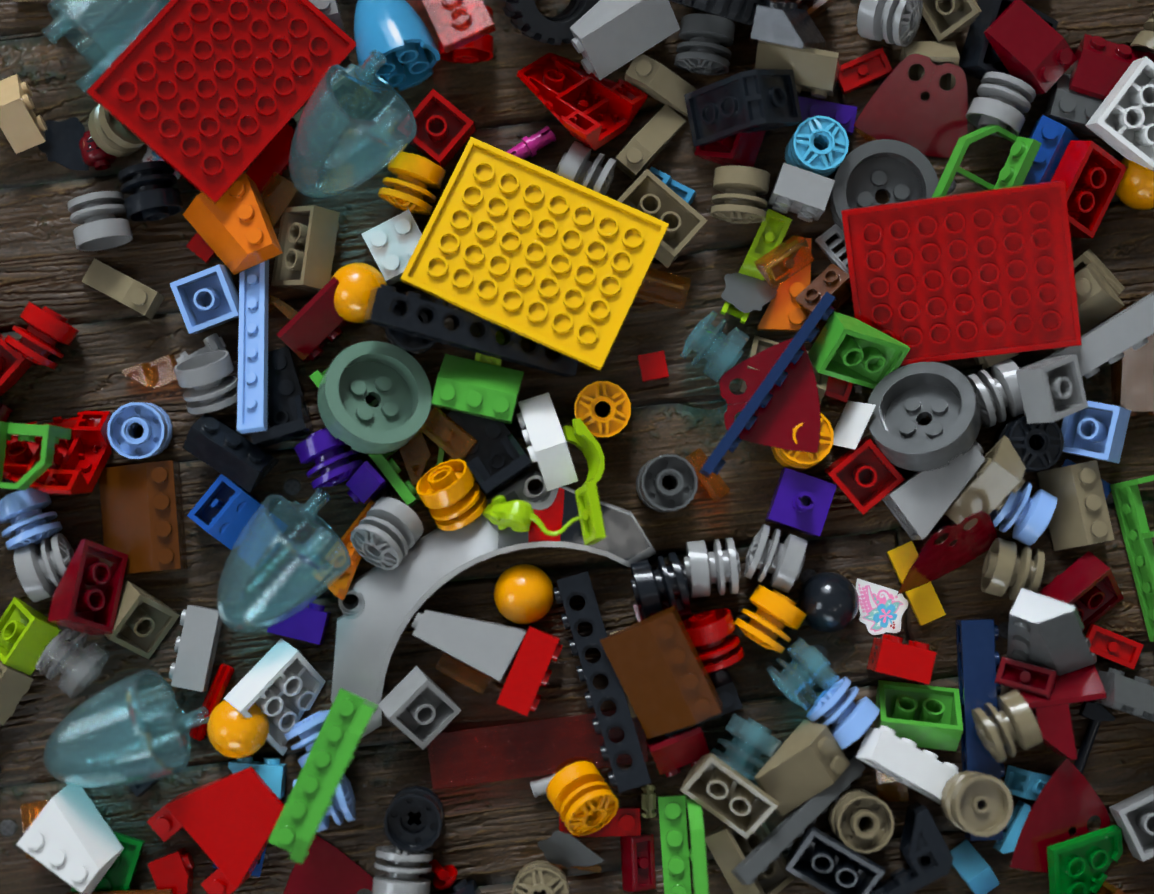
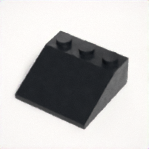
(978, 54)

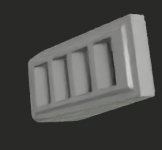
(833, 257)

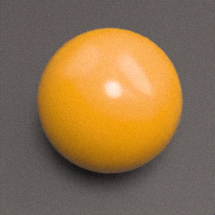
(1136, 186)
(354, 290)
(524, 594)
(235, 734)

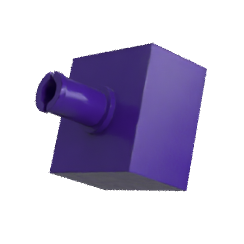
(801, 502)

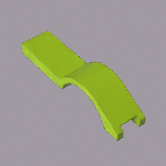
(767, 238)
(587, 494)

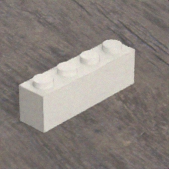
(905, 762)

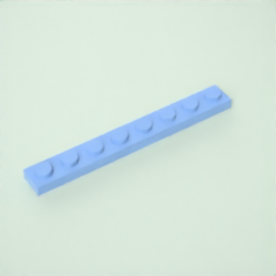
(253, 349)

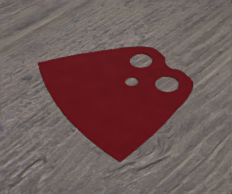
(901, 115)
(791, 403)
(942, 559)
(1062, 804)
(327, 872)

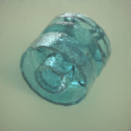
(714, 346)
(802, 673)
(747, 746)

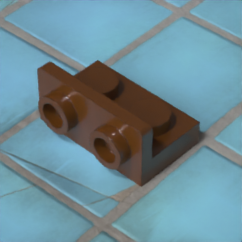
(834, 282)

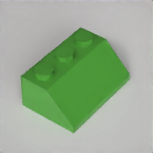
(477, 388)
(921, 713)

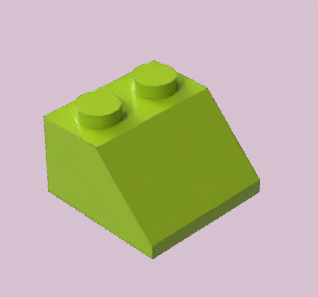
(24, 636)

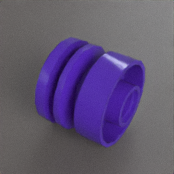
(329, 457)

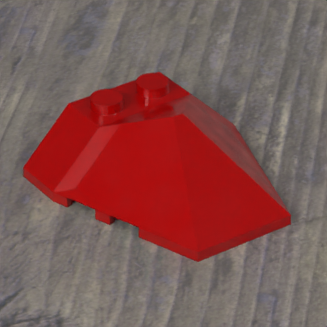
(585, 105)
(75, 461)

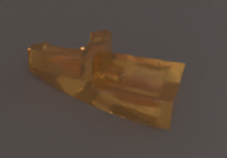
(287, 310)

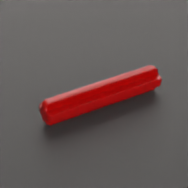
(213, 697)

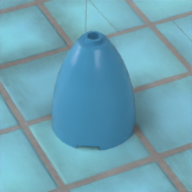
(400, 36)

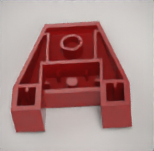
(229, 823)

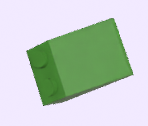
(855, 351)

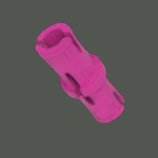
(531, 145)

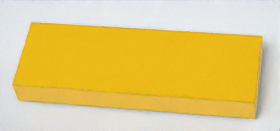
(923, 598)

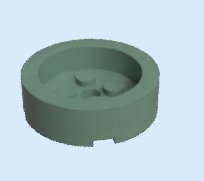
(388, 376)

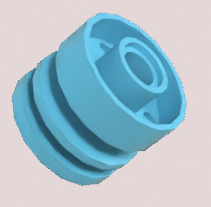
(818, 146)

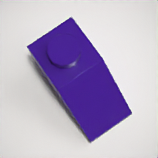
(366, 483)
(306, 625)

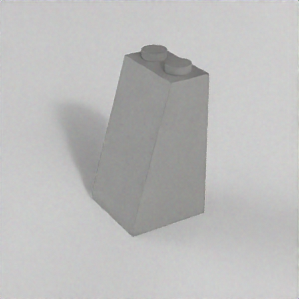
(620, 31)
(928, 494)
(473, 641)

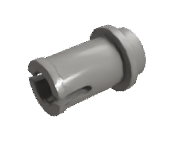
(540, 785)

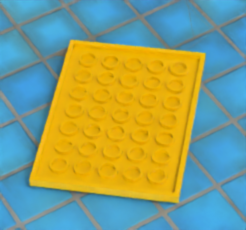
(535, 253)

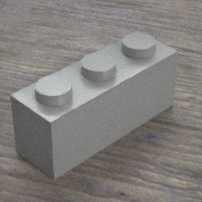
(196, 648)

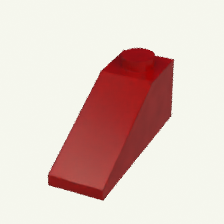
(173, 871)

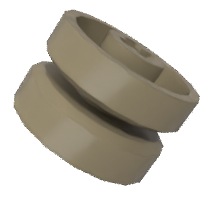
(111, 134)
(977, 803)

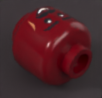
(93, 155)

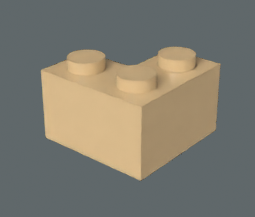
(17, 118)

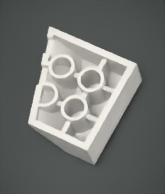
(1127, 114)
(283, 689)
(72, 839)

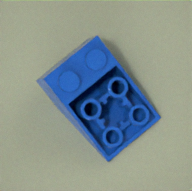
(224, 510)

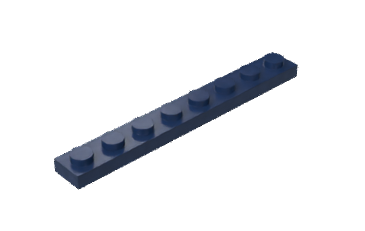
(775, 376)

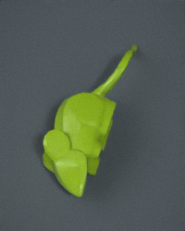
(518, 516)

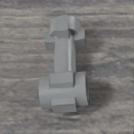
(211, 343)

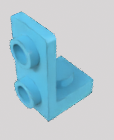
(1025, 782)

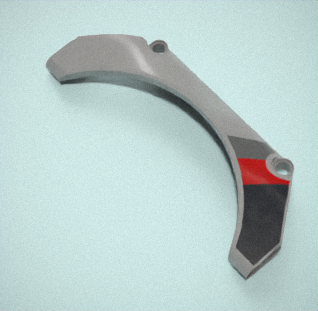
(391, 597)

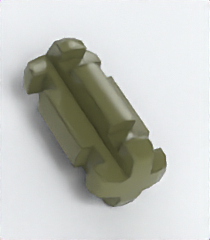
(648, 801)

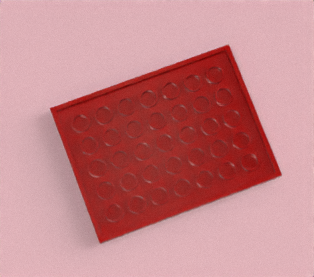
(219, 81)
(966, 272)

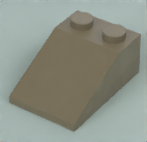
(802, 766)

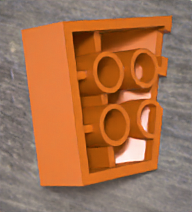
(235, 226)

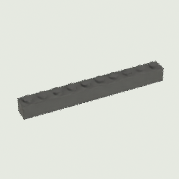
(794, 824)

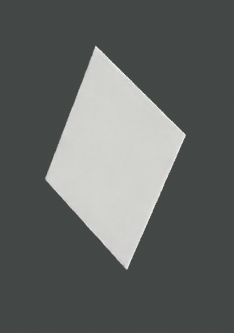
(852, 424)

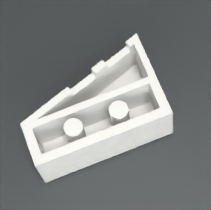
(547, 441)

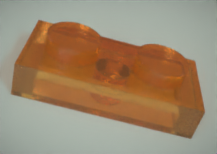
(448, 434)

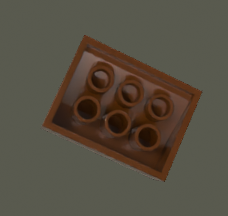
(144, 515)
(662, 674)

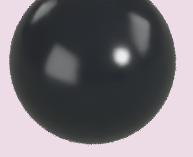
(828, 602)

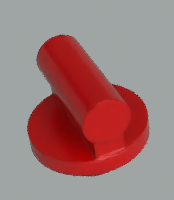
(444, 876)

